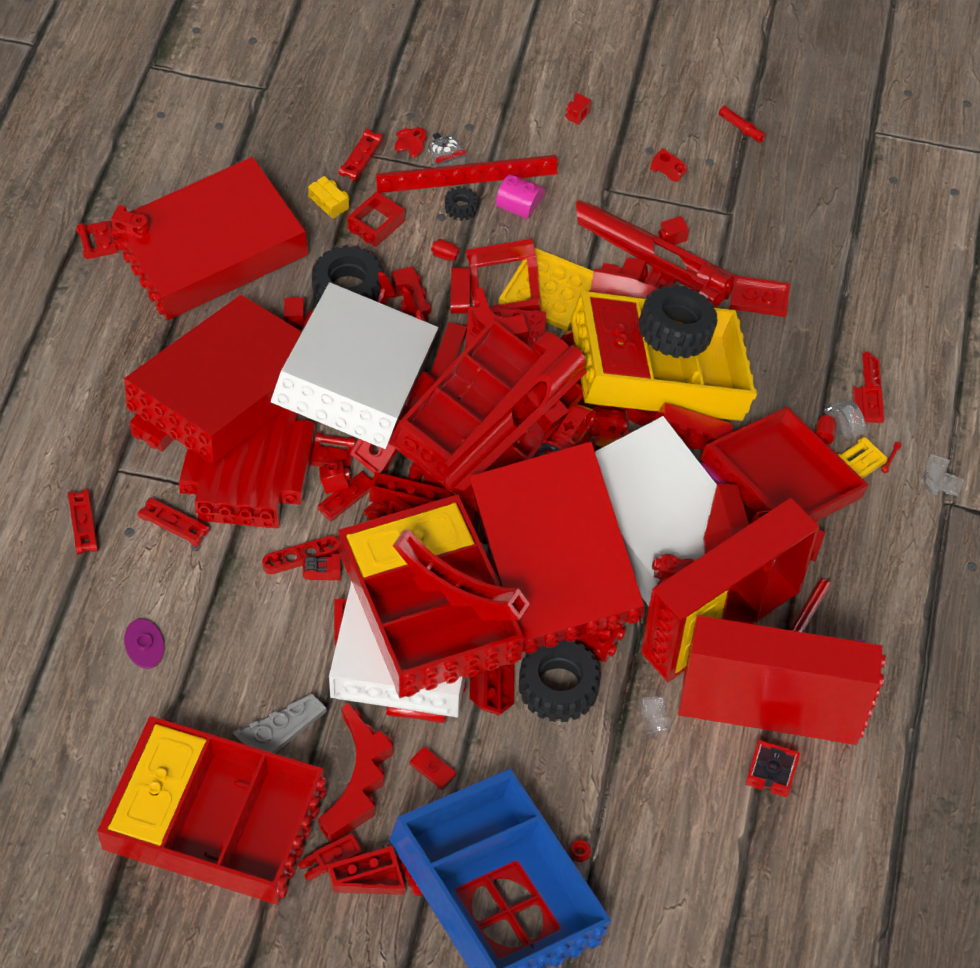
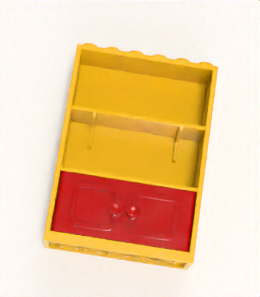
(633, 375)

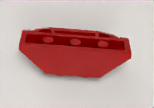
(493, 689)

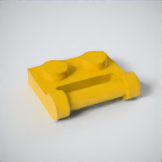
(865, 462)

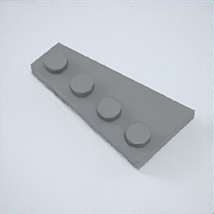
(281, 727)

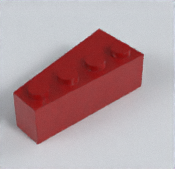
(692, 427)

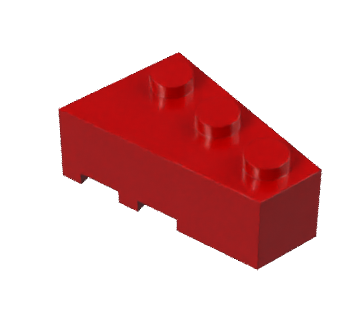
(367, 874)

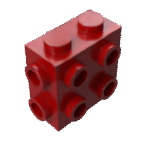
(603, 646)

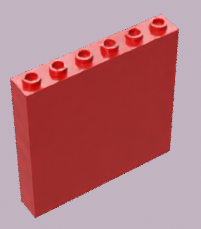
(783, 461)

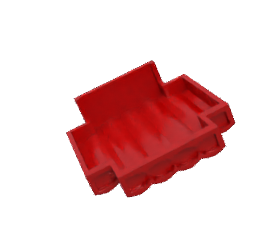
(253, 476)

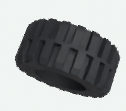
(347, 262)
(672, 337)
(555, 703)

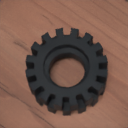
(461, 195)

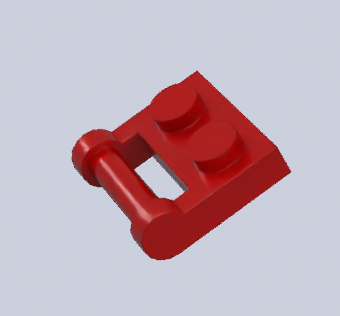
(103, 239)
(325, 455)

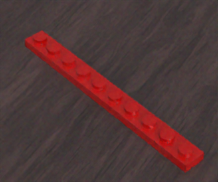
(465, 173)

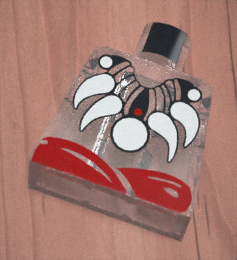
(446, 151)

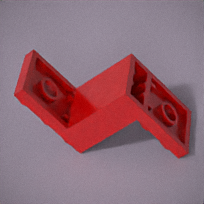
(364, 450)

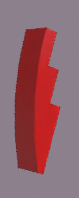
(449, 349)

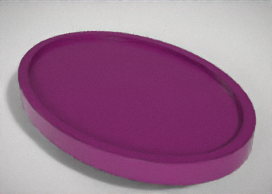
(144, 643)

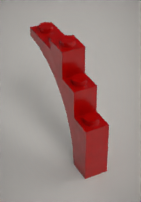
(434, 574)
(356, 804)

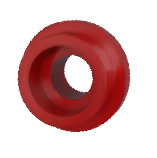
(579, 845)

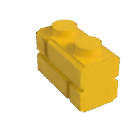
(328, 197)

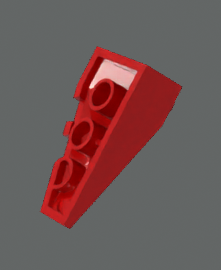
(725, 517)

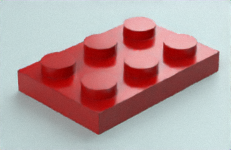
(760, 296)

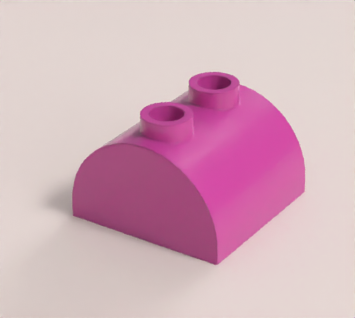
(519, 196)

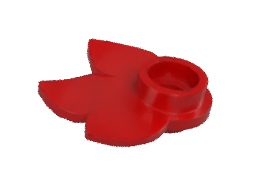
(411, 142)

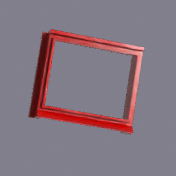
(508, 253)

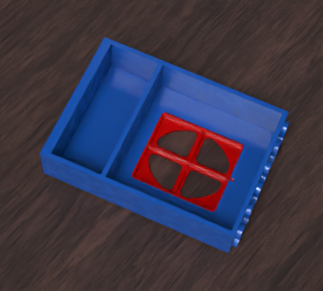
(489, 836)

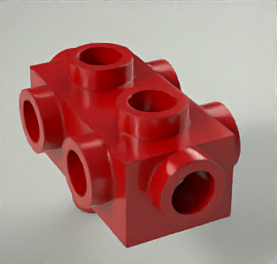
(608, 420)
(668, 565)

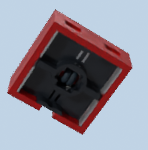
(773, 768)

